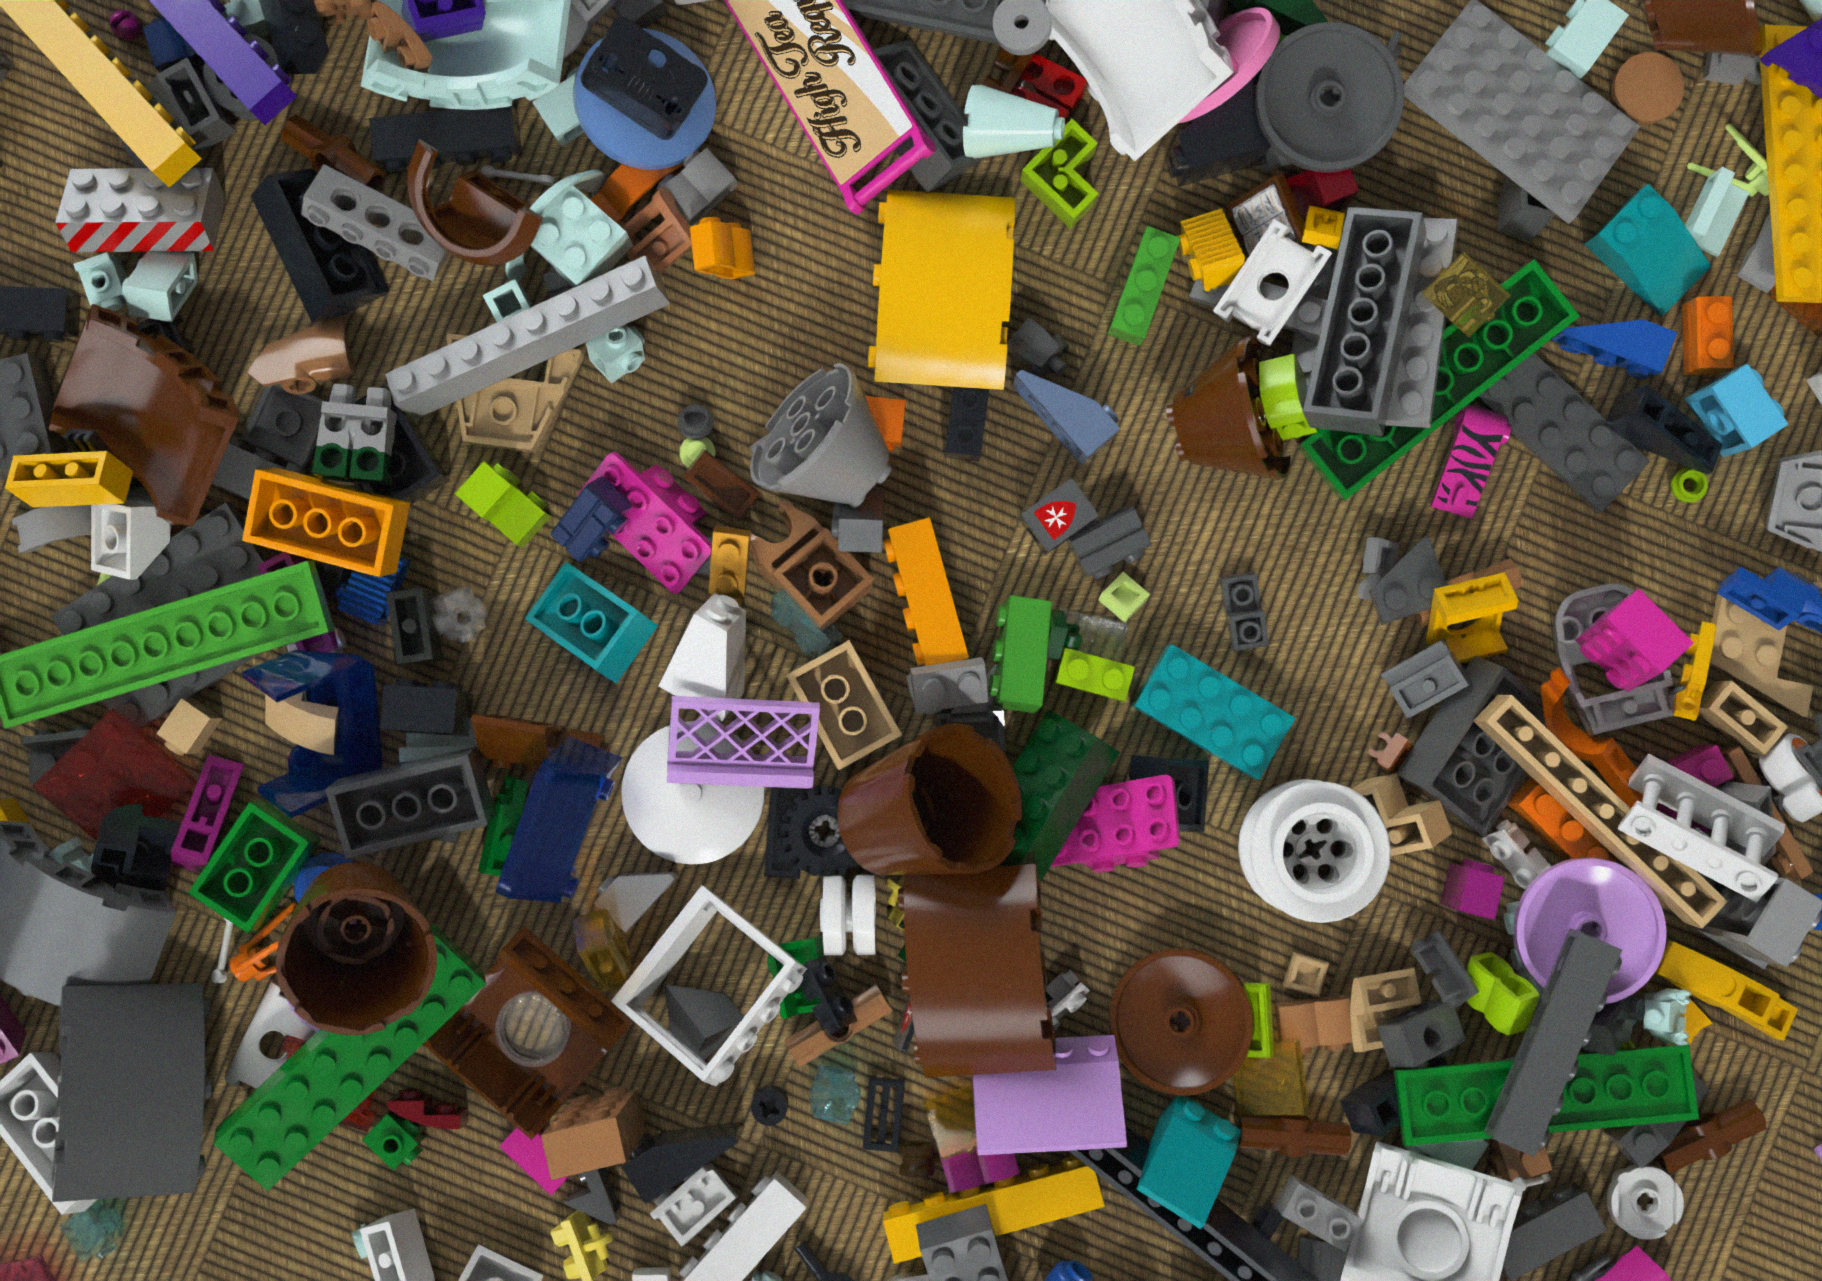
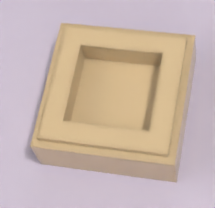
(1305, 974)

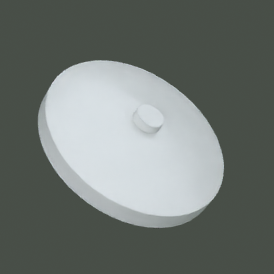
(686, 819)

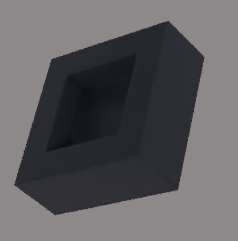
(1266, 1219)

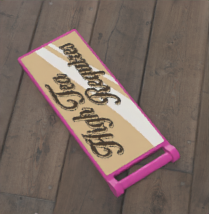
(834, 89)

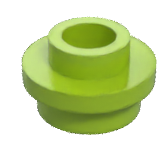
(1698, 481)

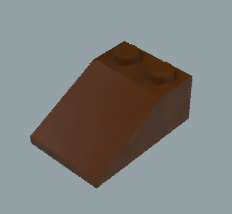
(514, 740)

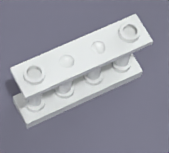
(1712, 809)

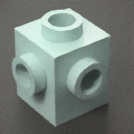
(617, 352)

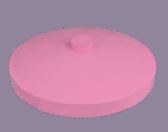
(1250, 42)

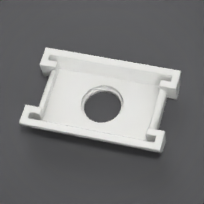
(1271, 255)
(272, 1015)

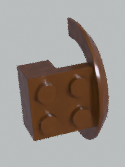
(480, 219)

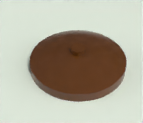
(1182, 1021)

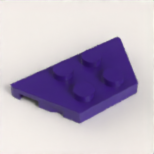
(1801, 57)

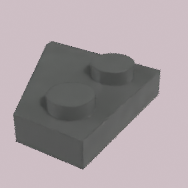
(1409, 584)

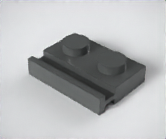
(1426, 678)

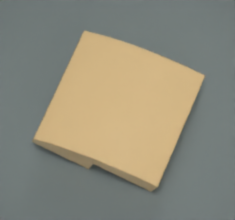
(304, 722)
(1377, 1000)

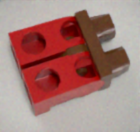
(1039, 81)

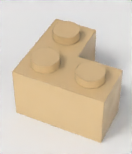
(1408, 827)

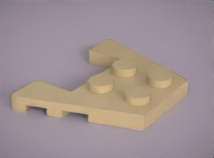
(516, 411)
(1751, 655)

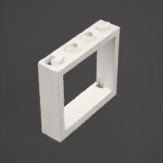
(666, 955)

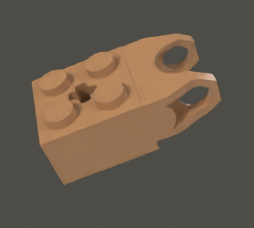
(808, 556)

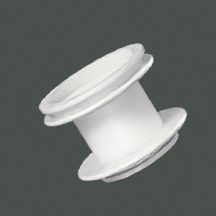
(1354, 873)

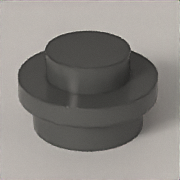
(695, 422)

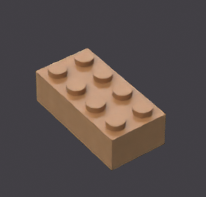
(593, 1133)

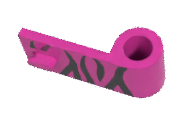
(1475, 446)

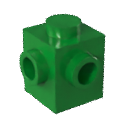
(395, 1140)

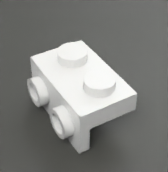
(694, 1203)

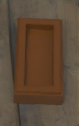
(721, 484)

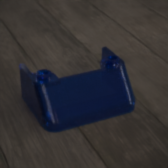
(333, 681)
(556, 822)

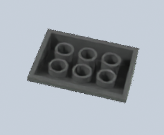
(1459, 760)

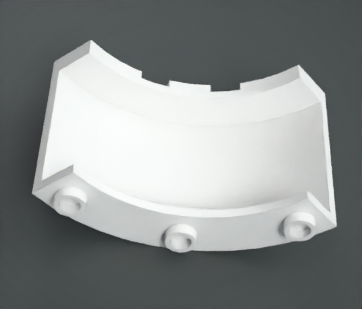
(1142, 62)

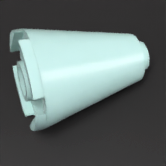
(1007, 124)

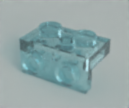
(806, 633)

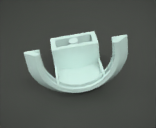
(575, 232)

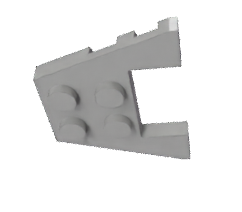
(1797, 500)

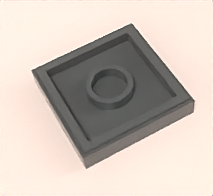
(285, 425)

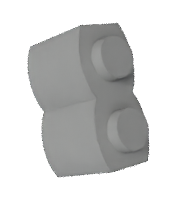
(699, 185)

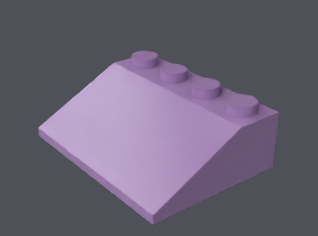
(1054, 1109)

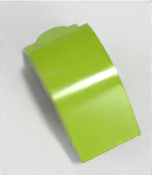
(1284, 396)

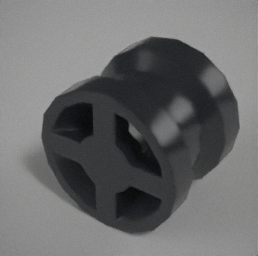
(773, 1098)

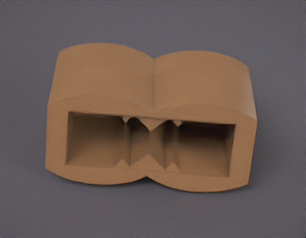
(1315, 1022)

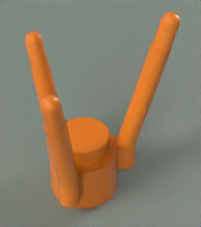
(252, 959)

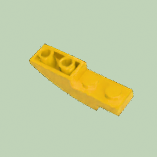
(1727, 989)

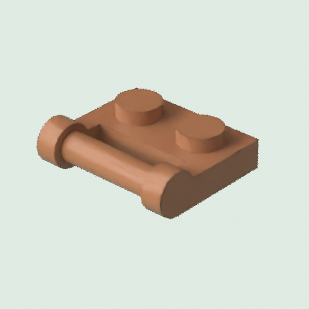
(666, 241)

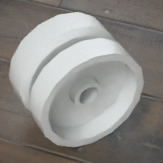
(846, 915)

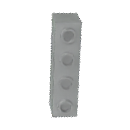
(368, 207)

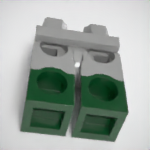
(355, 438)

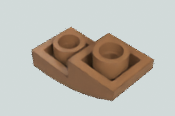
(396, 34)

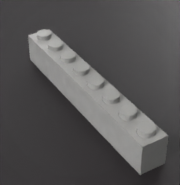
(528, 338)

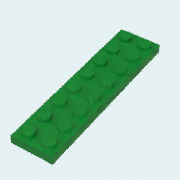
(1606, 1092)

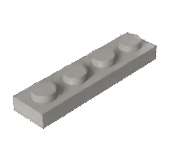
(1305, 319)

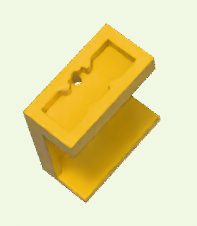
(1477, 598)

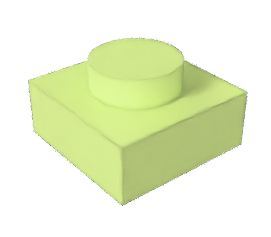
(1124, 597)

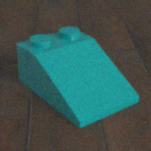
(1650, 250)
(591, 622)
(1188, 1159)

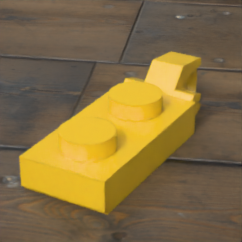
(1694, 675)

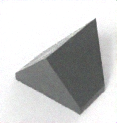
(701, 1018)

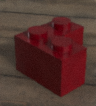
(1322, 189)

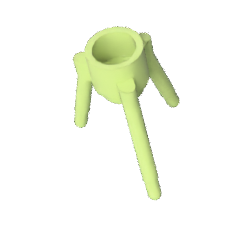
(1756, 173)

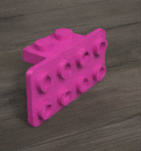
(660, 521)
(1124, 825)

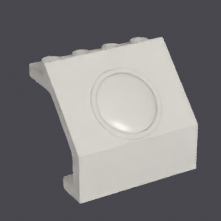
(1430, 1221)

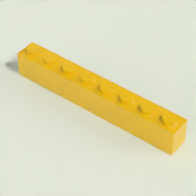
(106, 86)

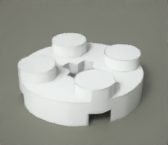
(1659, 1216)

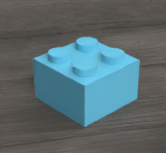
(1737, 410)

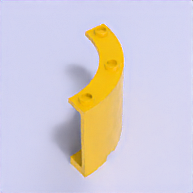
(943, 289)

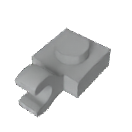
(1378, 560)

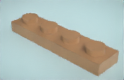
(1788, 857)

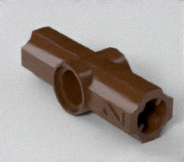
(333, 151)
(1294, 1135)
(1712, 1135)

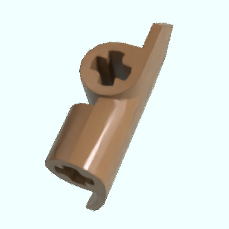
(305, 358)

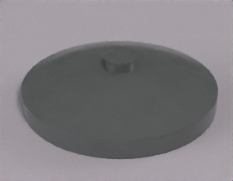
(1329, 97)

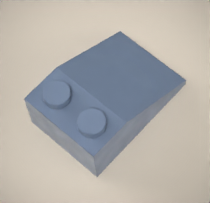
(1071, 417)

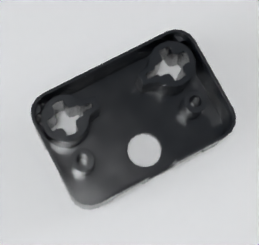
(636, 85)

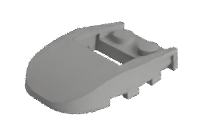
(1615, 709)

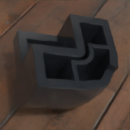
(134, 848)

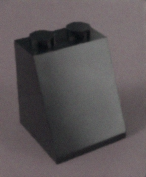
(1219, 141)

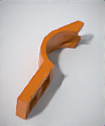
(626, 187)
(1602, 752)

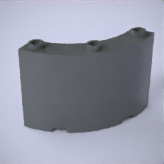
(67, 927)
(130, 1091)

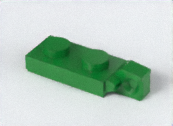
(502, 828)

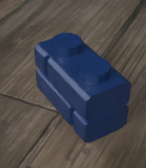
(592, 519)

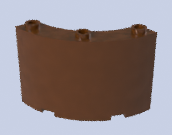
(150, 408)
(977, 972)

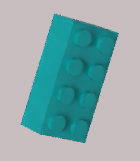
(1212, 712)

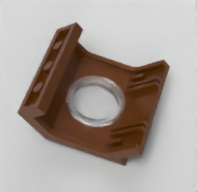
(529, 1033)

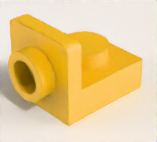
(1323, 227)

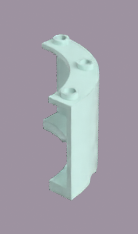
(508, 59)

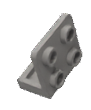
(948, 685)

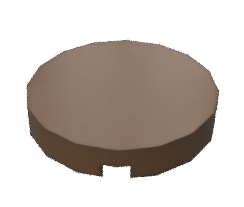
(1647, 87)

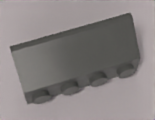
(933, 110)

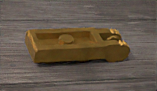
(729, 562)

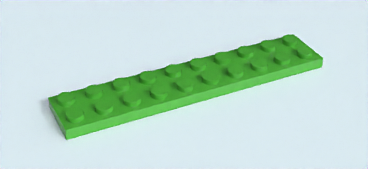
(163, 644)

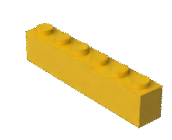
(1012, 1203)

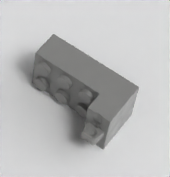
(1767, 928)

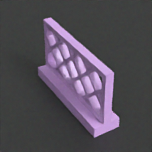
(740, 765)

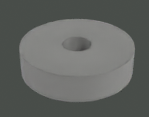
(1024, 40)

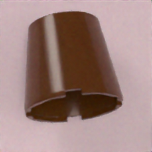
(932, 806)
(358, 973)

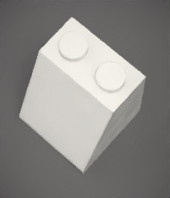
(710, 654)

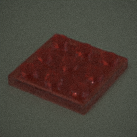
(109, 770)

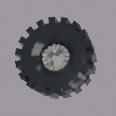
(803, 844)

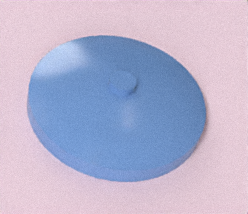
(628, 141)

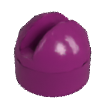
(129, 28)

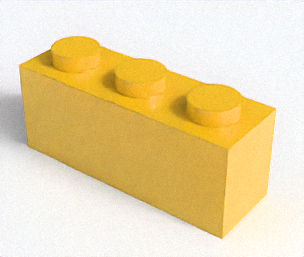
(69, 479)

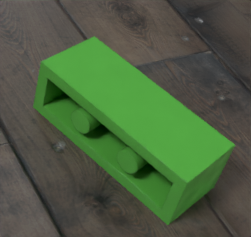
(1143, 286)
(1020, 654)

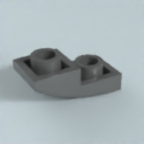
(1243, 611)

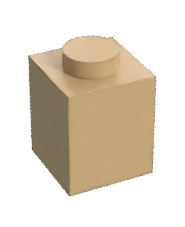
(188, 726)

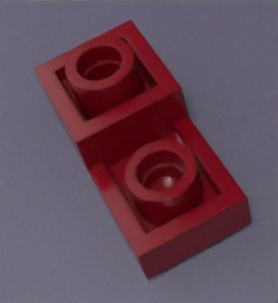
(418, 1108)

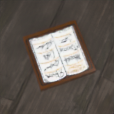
(1259, 207)

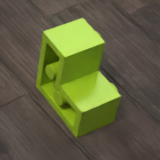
(1055, 179)
(498, 499)

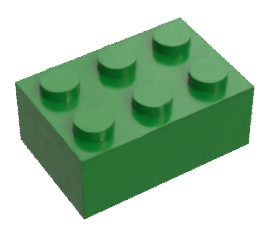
(254, 866)

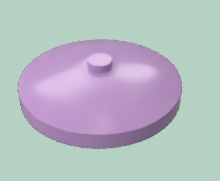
(1598, 901)

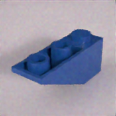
(1633, 345)

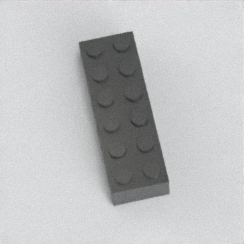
(1365, 321)

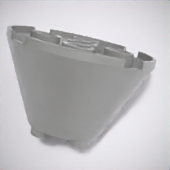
(823, 442)

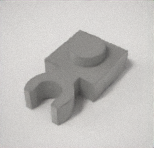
(1732, 69)

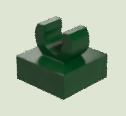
(1062, 635)

